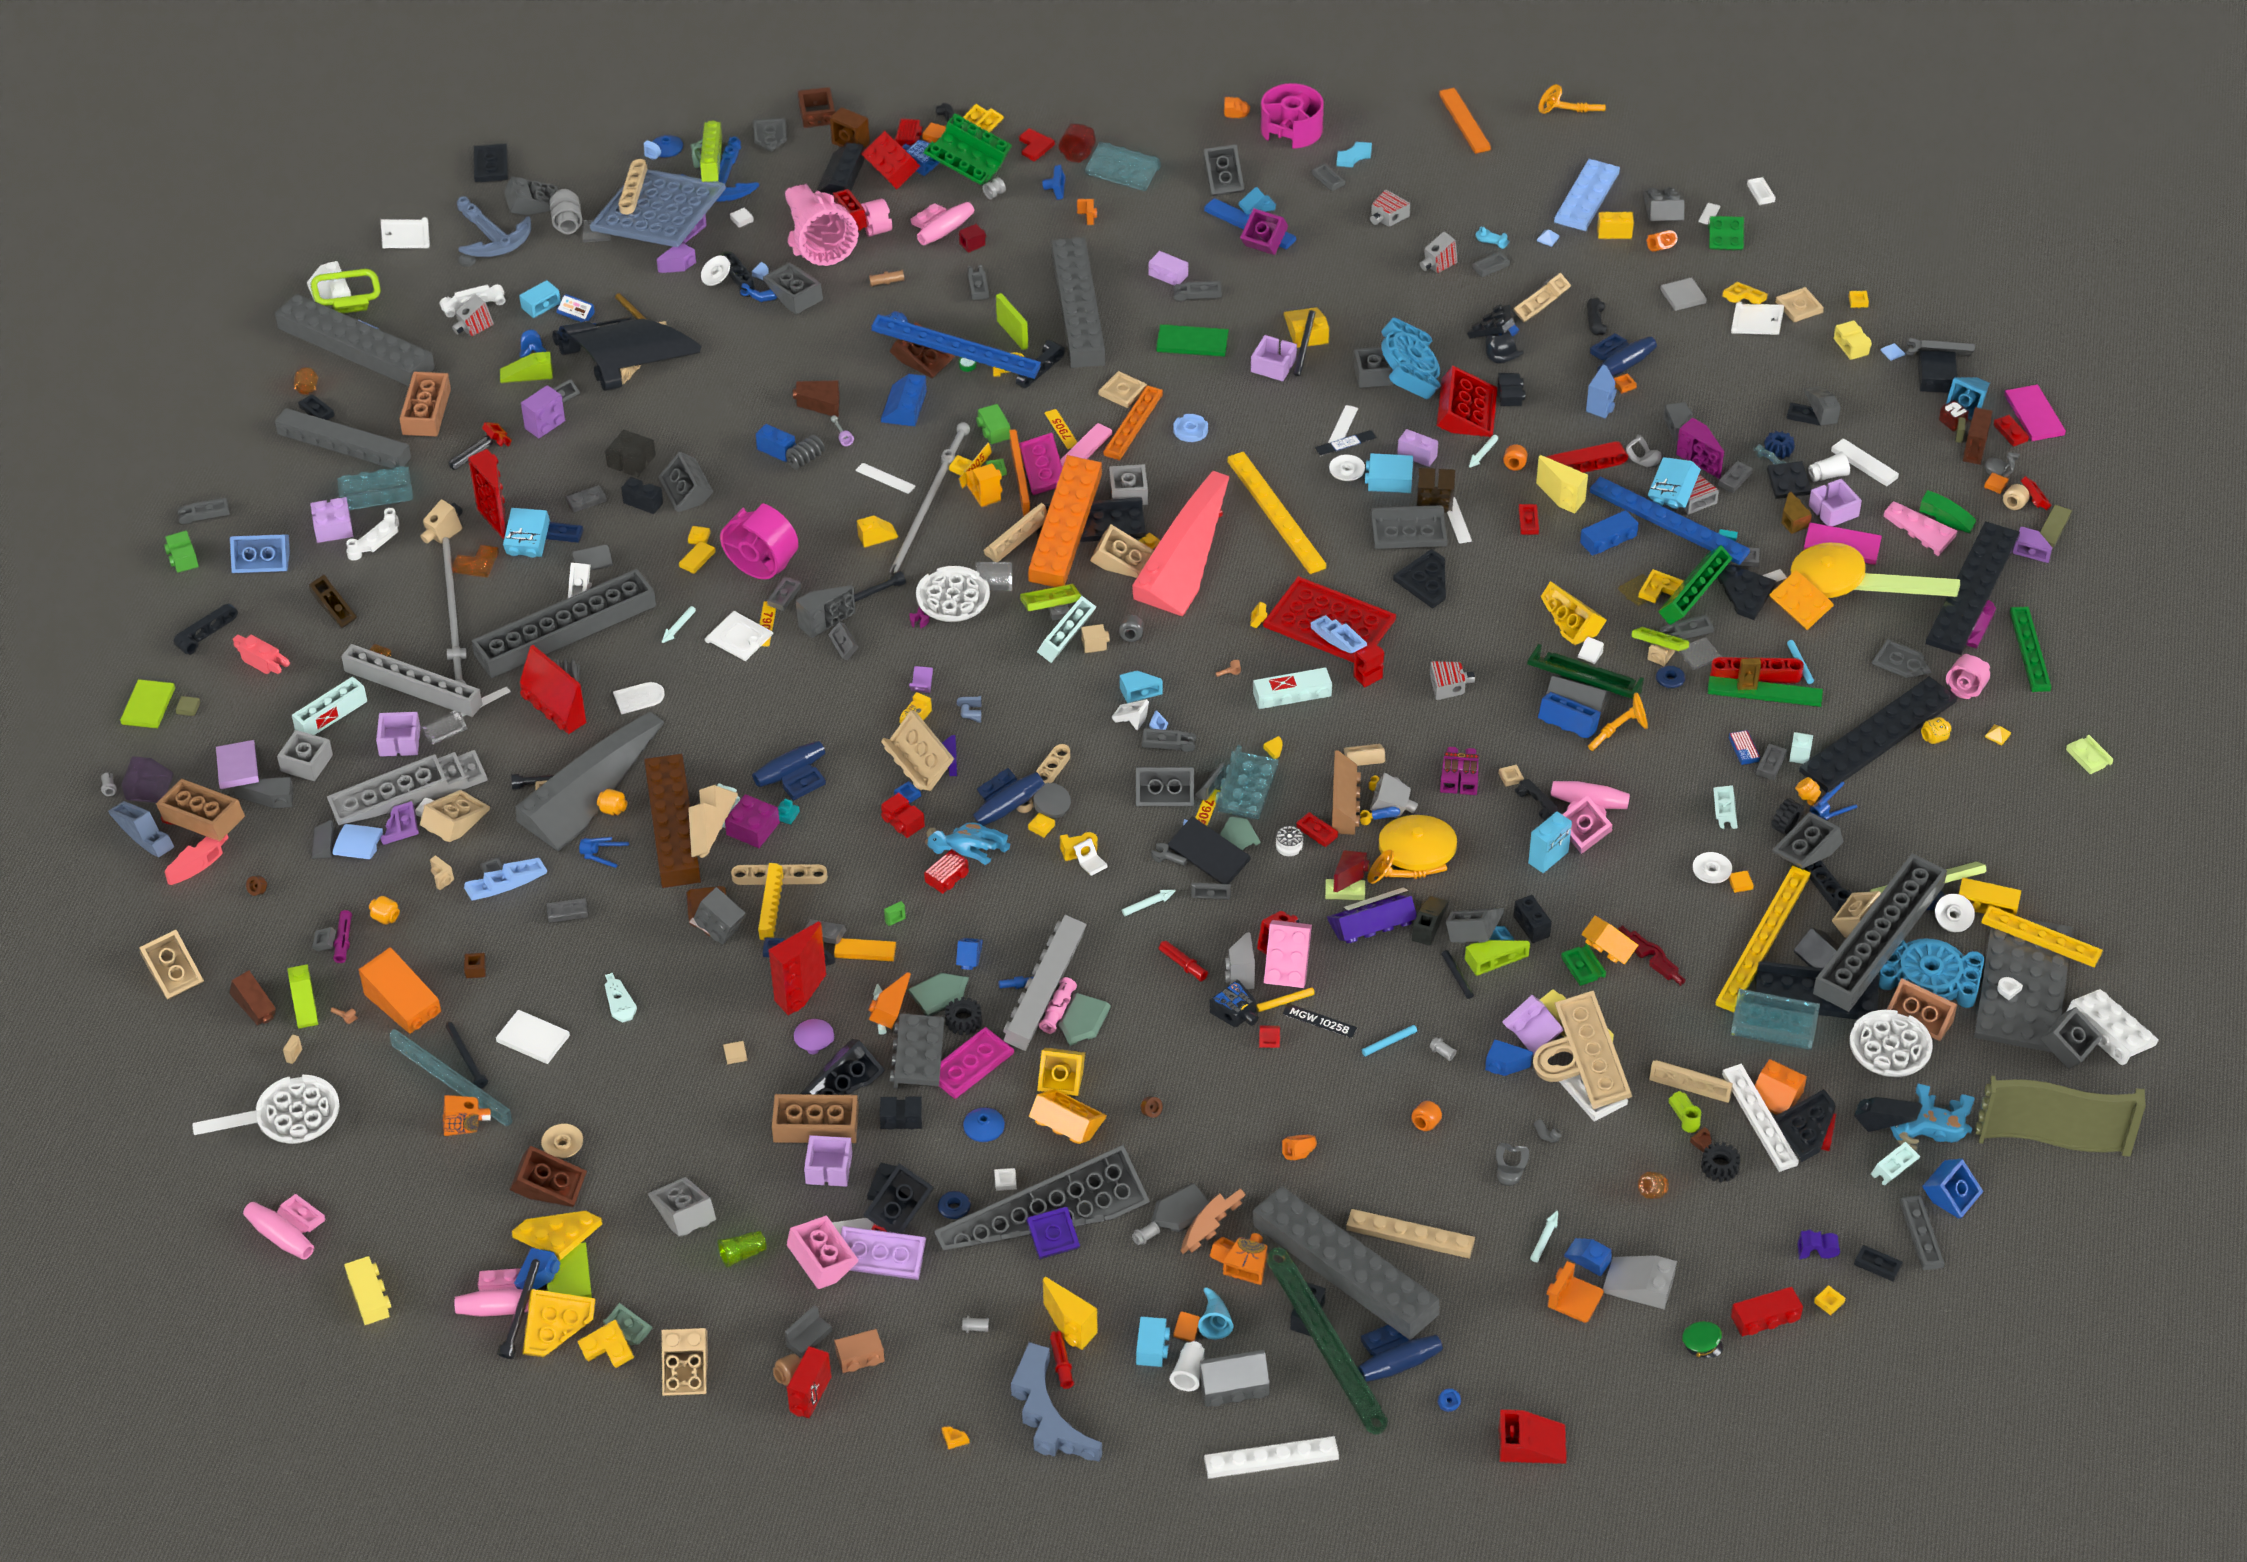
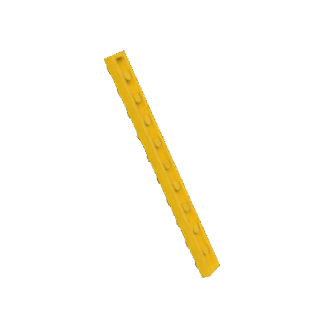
(1276, 513)
(1763, 937)

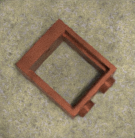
(816, 97)
(1977, 435)

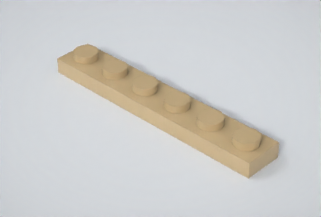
(1410, 1233)

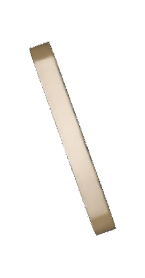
(634, 191)
(1050, 773)
(788, 870)

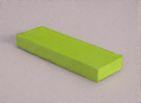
(1660, 639)

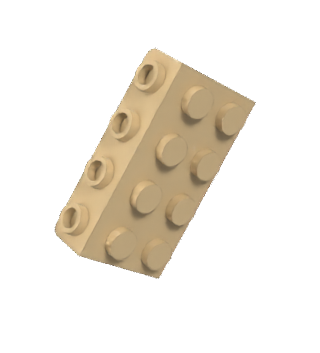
(918, 752)

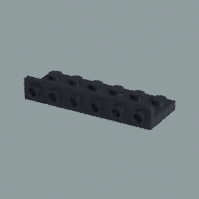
(1121, 513)
(1799, 983)

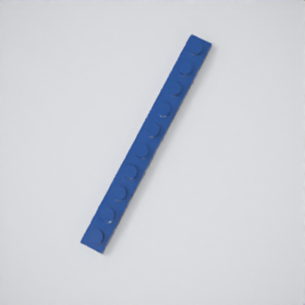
(956, 346)
(1667, 519)

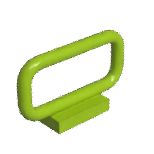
(349, 303)

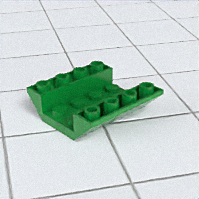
(969, 150)

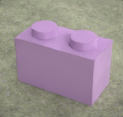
(1168, 268)
(1419, 446)

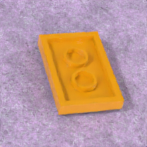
(1801, 600)

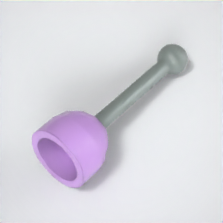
(845, 437)

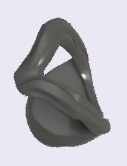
(1998, 466)
(1508, 1174)

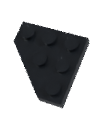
(1493, 323)
(1425, 578)
(1746, 589)
(1807, 1124)

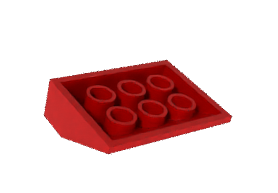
(1466, 404)
(488, 489)
(552, 691)
(797, 968)

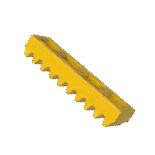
(770, 901)

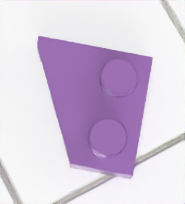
(401, 823)

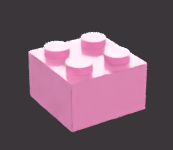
(1588, 824)

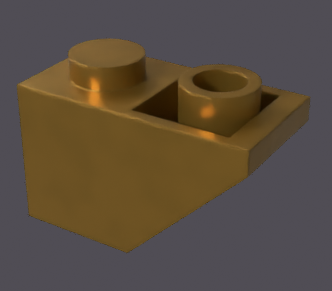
(1795, 514)

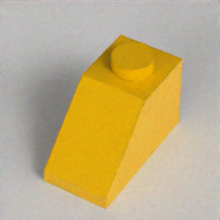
(874, 531)

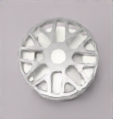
(1288, 842)

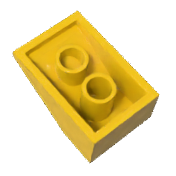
(1296, 324)
(1070, 1313)

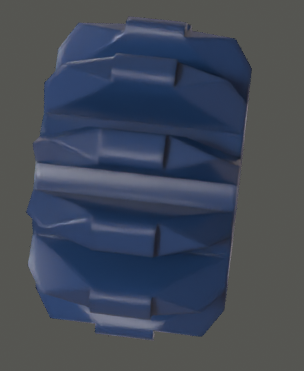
(1780, 444)

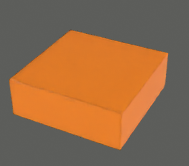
(1625, 383)
(1996, 483)

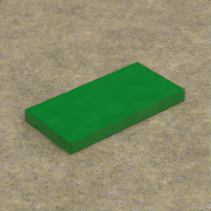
(1192, 340)

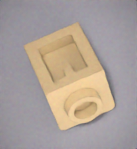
(1660, 654)
(442, 872)

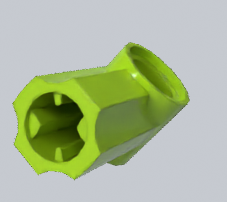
(1686, 1111)

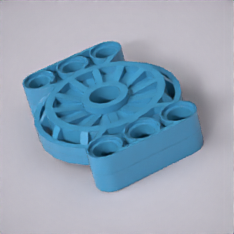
(1410, 358)
(1952, 974)

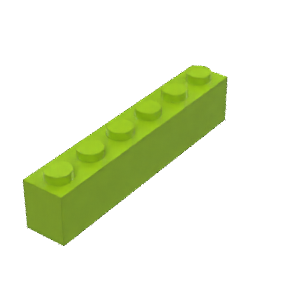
(711, 151)

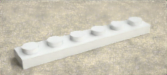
(1760, 1118)
(1271, 1457)

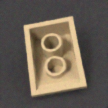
(1121, 553)
(452, 815)
(171, 964)

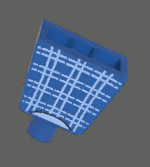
(916, 151)

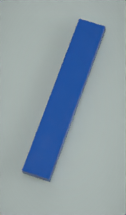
(1239, 218)

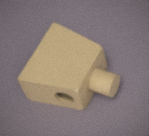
(441, 523)

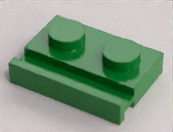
(1583, 964)

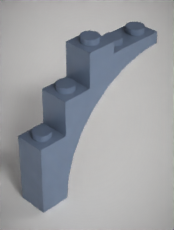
(1052, 1430)

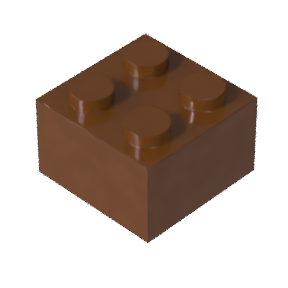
(849, 128)

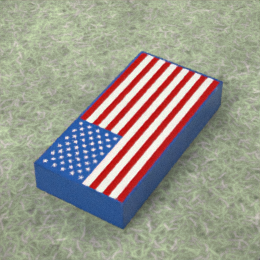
(1744, 747)

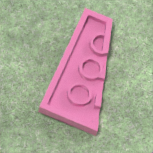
(1929, 531)

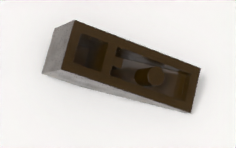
(331, 601)

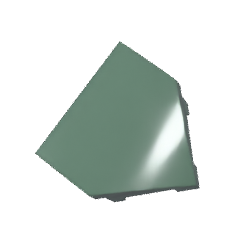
(1239, 833)
(631, 1325)

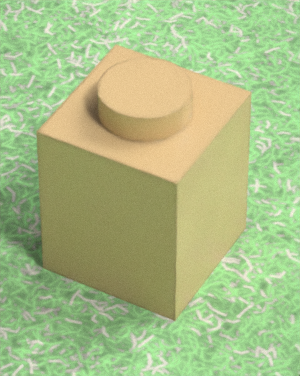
(1094, 638)

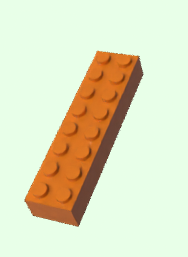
(1065, 521)

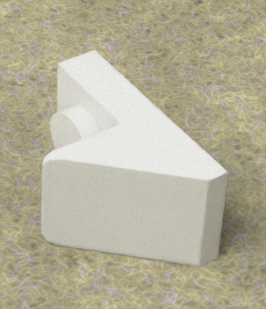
(579, 579)
(1133, 712)

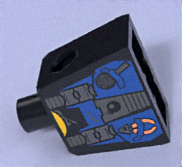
(1234, 1005)

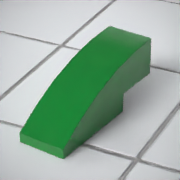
(1947, 512)

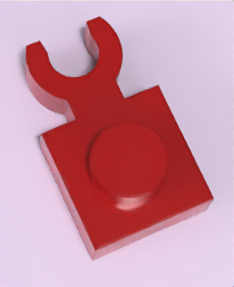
(497, 433)

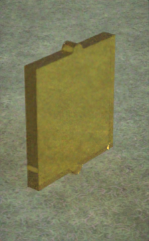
(1632, 588)

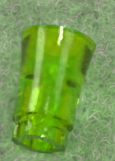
(741, 1247)

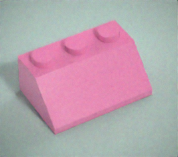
(821, 1251)

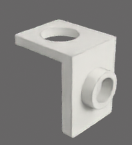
(1091, 862)

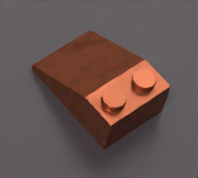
(920, 357)
(547, 1178)

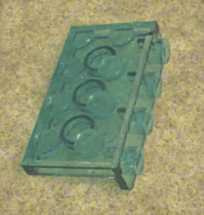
(1122, 166)
(376, 487)
(1246, 784)

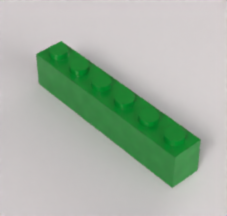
(1695, 585)

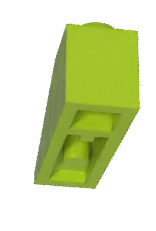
(532, 367)
(1494, 954)
(303, 996)

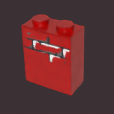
(809, 1382)

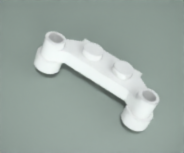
(487, 294)
(375, 537)

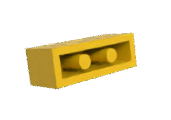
(1986, 894)

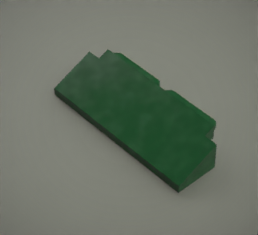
(1585, 673)

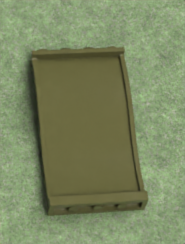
(2060, 1116)

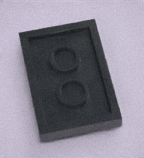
(491, 162)

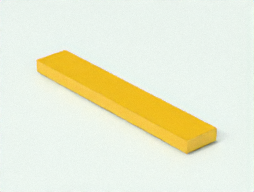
(2042, 936)

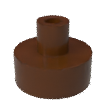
(256, 885)
(1151, 1106)

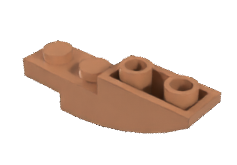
(1207, 1220)

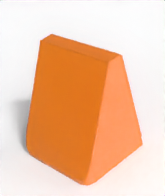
(1221, 1249)
(1187, 1327)

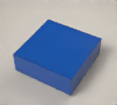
(909, 791)

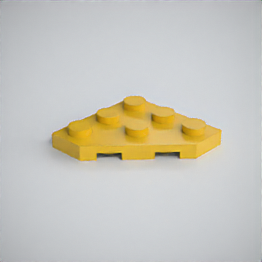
(557, 1232)
(554, 1319)

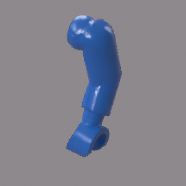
(760, 296)

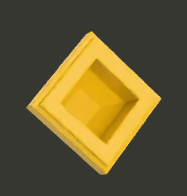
(1998, 734)

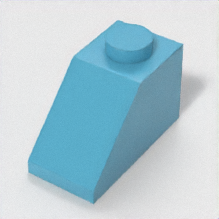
(1140, 686)

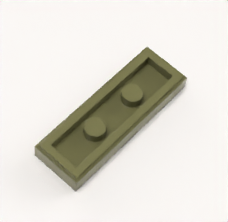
(2055, 524)

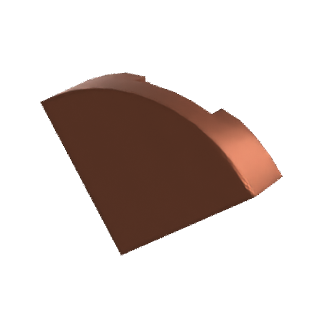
(1701, 1139)

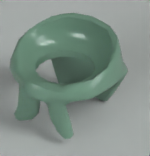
(696, 154)

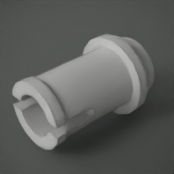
(108, 787)
(1442, 1048)
(1145, 1233)
(975, 1324)

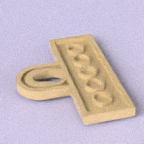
(1592, 1051)

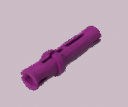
(342, 943)

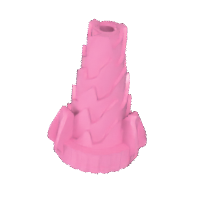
(823, 229)

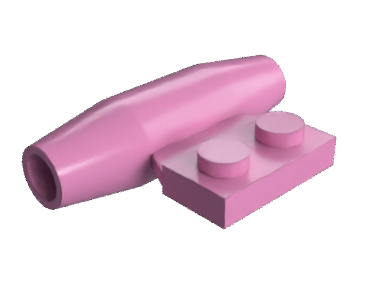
(939, 222)
(1602, 796)
(286, 1225)
(495, 1296)

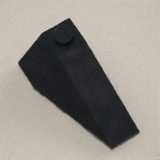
(846, 1071)

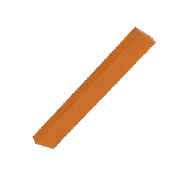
(1464, 120)
(1133, 422)
(1019, 471)

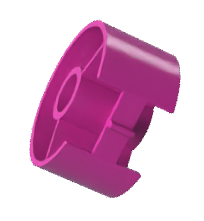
(1286, 111)
(759, 541)

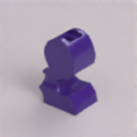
(1826, 1244)

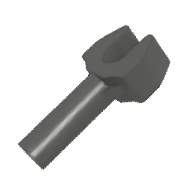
(1165, 854)

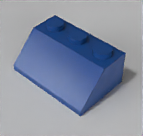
(905, 400)

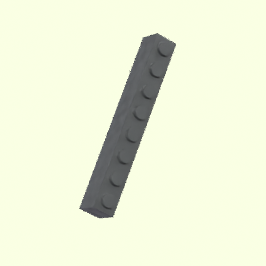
(342, 439)

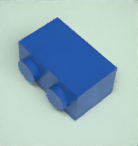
(774, 442)

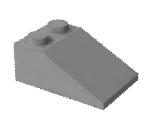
(683, 1206)
(1641, 1279)

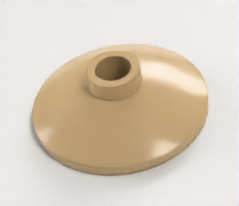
(562, 1140)

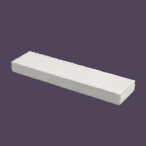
(1866, 462)

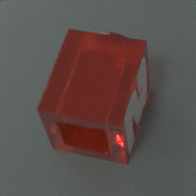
(1950, 414)

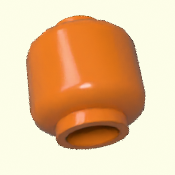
(1515, 457)
(1426, 1116)

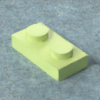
(1353, 892)

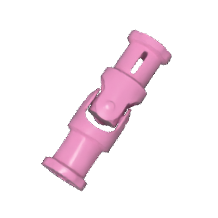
(1057, 1005)

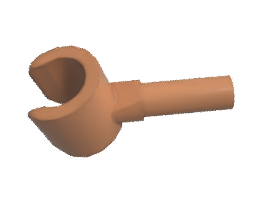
(1234, 668)
(348, 1016)

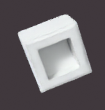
(1591, 650)

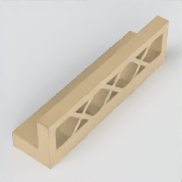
(1016, 534)
(1691, 1081)

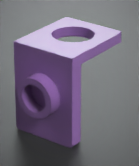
(921, 679)

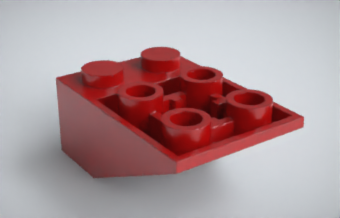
(1530, 1438)

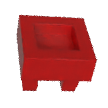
(1269, 1036)

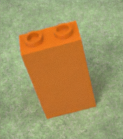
(398, 991)

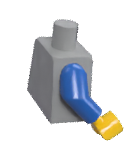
(1389, 799)

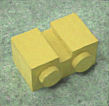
(1852, 340)

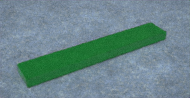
(2030, 649)
(1767, 692)

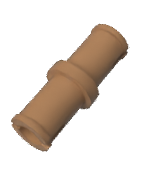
(886, 278)

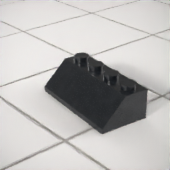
(842, 169)

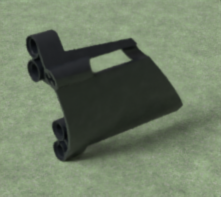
(623, 345)

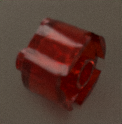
(1077, 142)

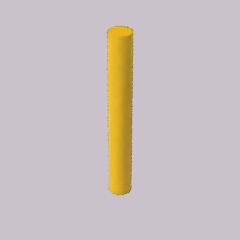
(1285, 999)

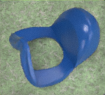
(530, 341)

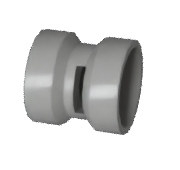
(995, 187)

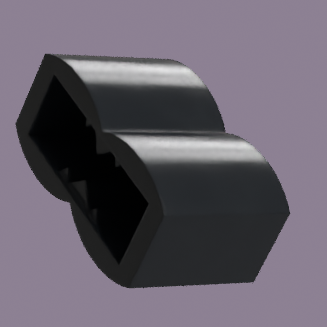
(1510, 389)

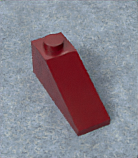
(1350, 869)

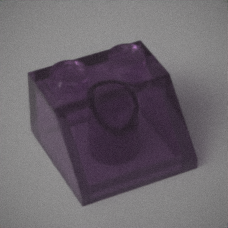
(146, 780)

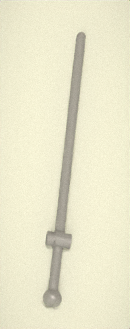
(946, 458)
(456, 652)

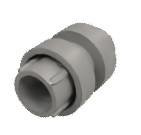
(565, 211)

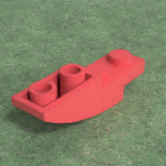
(194, 860)

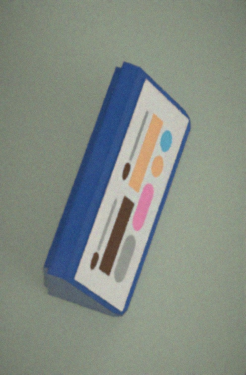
(575, 308)

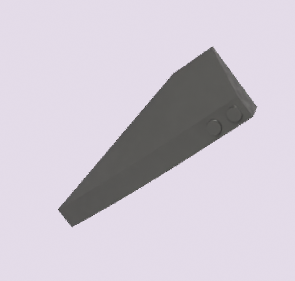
(569, 799)
(1091, 1191)

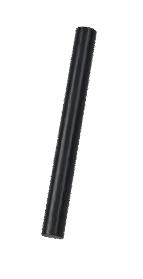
(1304, 344)

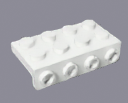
(2120, 1031)

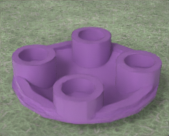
(813, 1035)

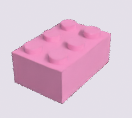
(1287, 953)

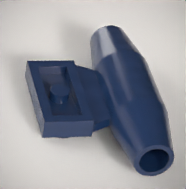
(1621, 355)
(794, 770)
(1005, 794)
(1395, 1352)

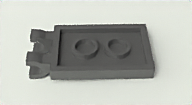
(1961, 349)

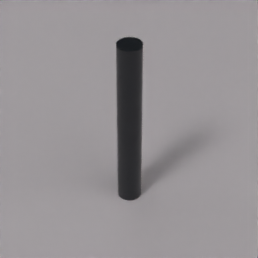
(1457, 974)

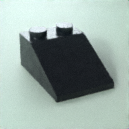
(899, 1200)

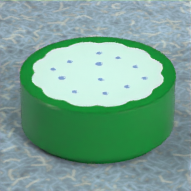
(967, 365)

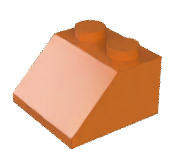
(1779, 1086)

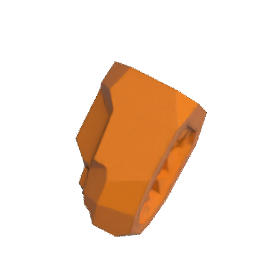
(1235, 108)
(1661, 240)
(1298, 1146)

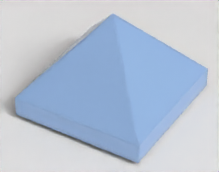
(1548, 237)
(1892, 352)
(1158, 721)

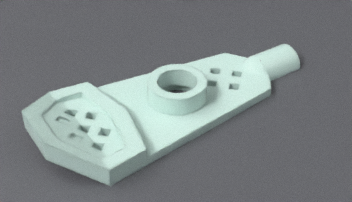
(621, 1008)

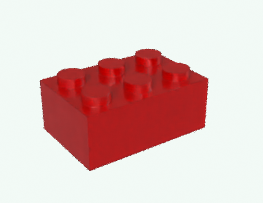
(890, 160)

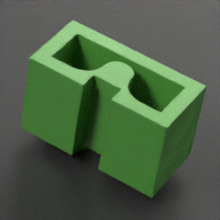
(993, 424)
(181, 551)

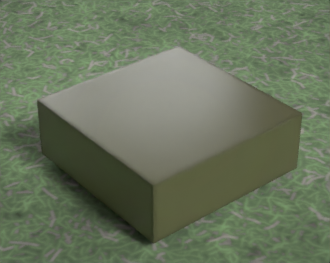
(1960, 430)
(187, 706)

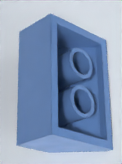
(259, 553)

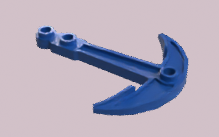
(728, 159)

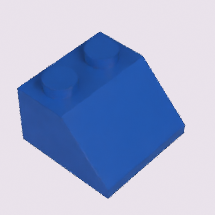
(1953, 1187)

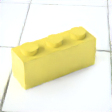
(368, 1290)

